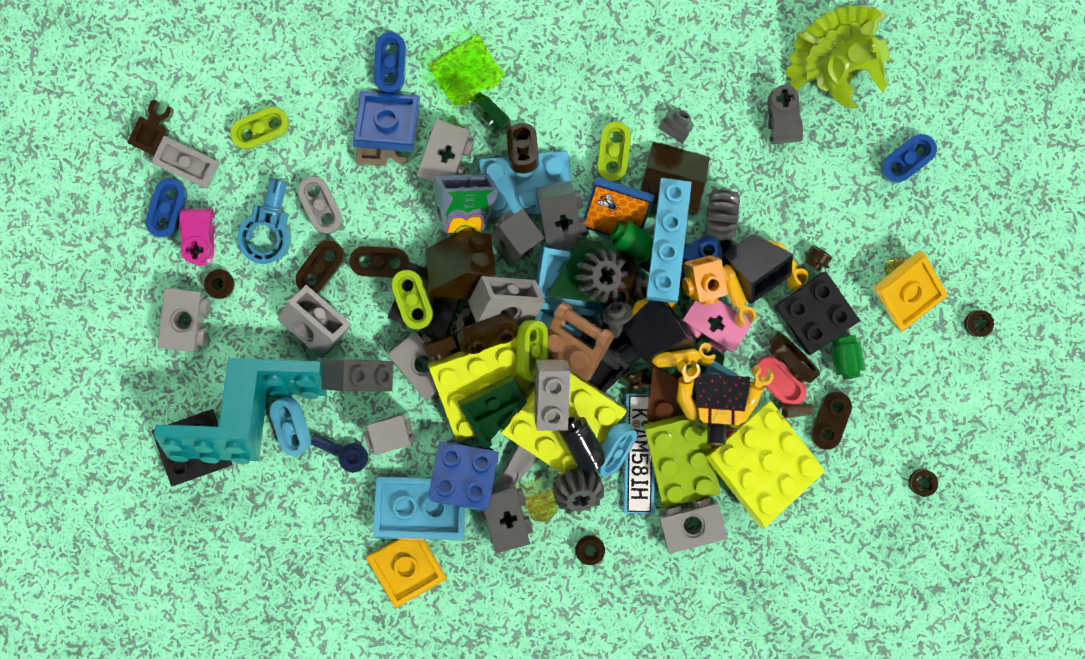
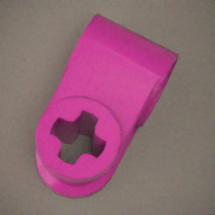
(197, 231)

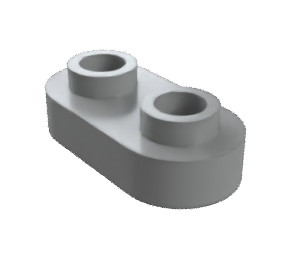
(321, 205)

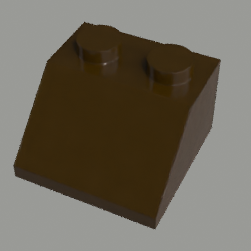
(677, 165)
(458, 264)

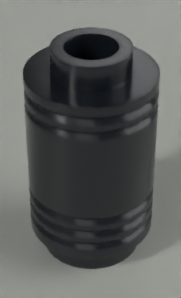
(583, 444)

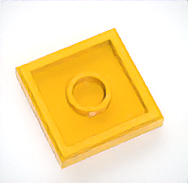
(910, 291)
(406, 569)

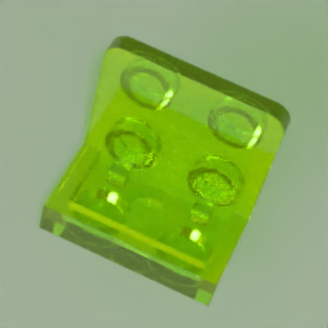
(466, 70)

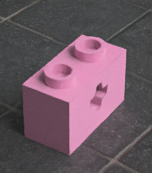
(721, 339)

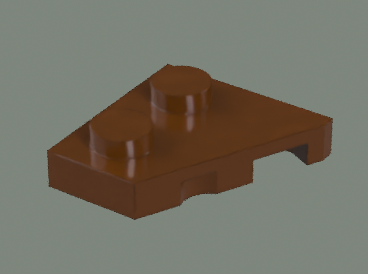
(662, 396)

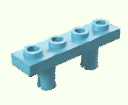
(668, 240)

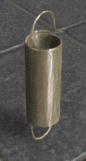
(797, 410)

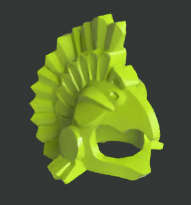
(837, 49)

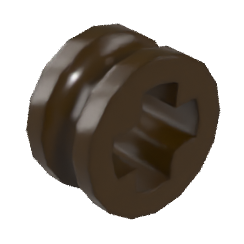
(974, 315)
(637, 379)
(932, 479)

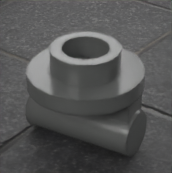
(677, 124)
(640, 287)
(616, 316)

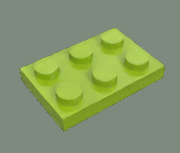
(680, 461)

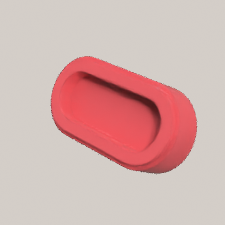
(784, 384)

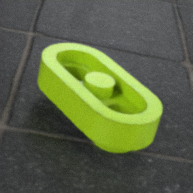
(260, 126)
(614, 152)
(411, 300)
(531, 346)

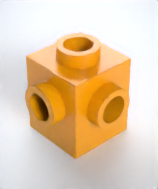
(705, 279)

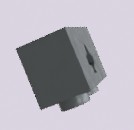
(556, 201)
(515, 236)
(357, 375)
(512, 532)

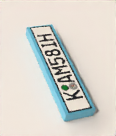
(638, 467)

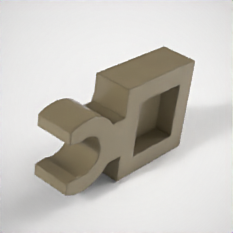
(377, 157)

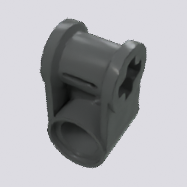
(785, 120)

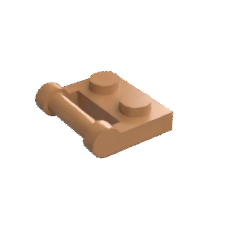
(567, 346)

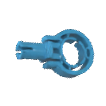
(278, 223)

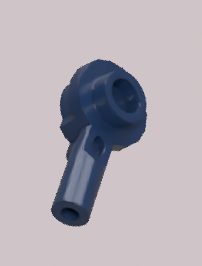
(351, 457)

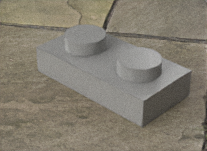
(185, 162)

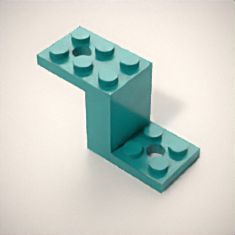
(242, 410)

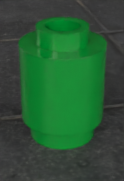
(632, 240)
(847, 357)

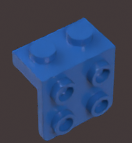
(463, 475)

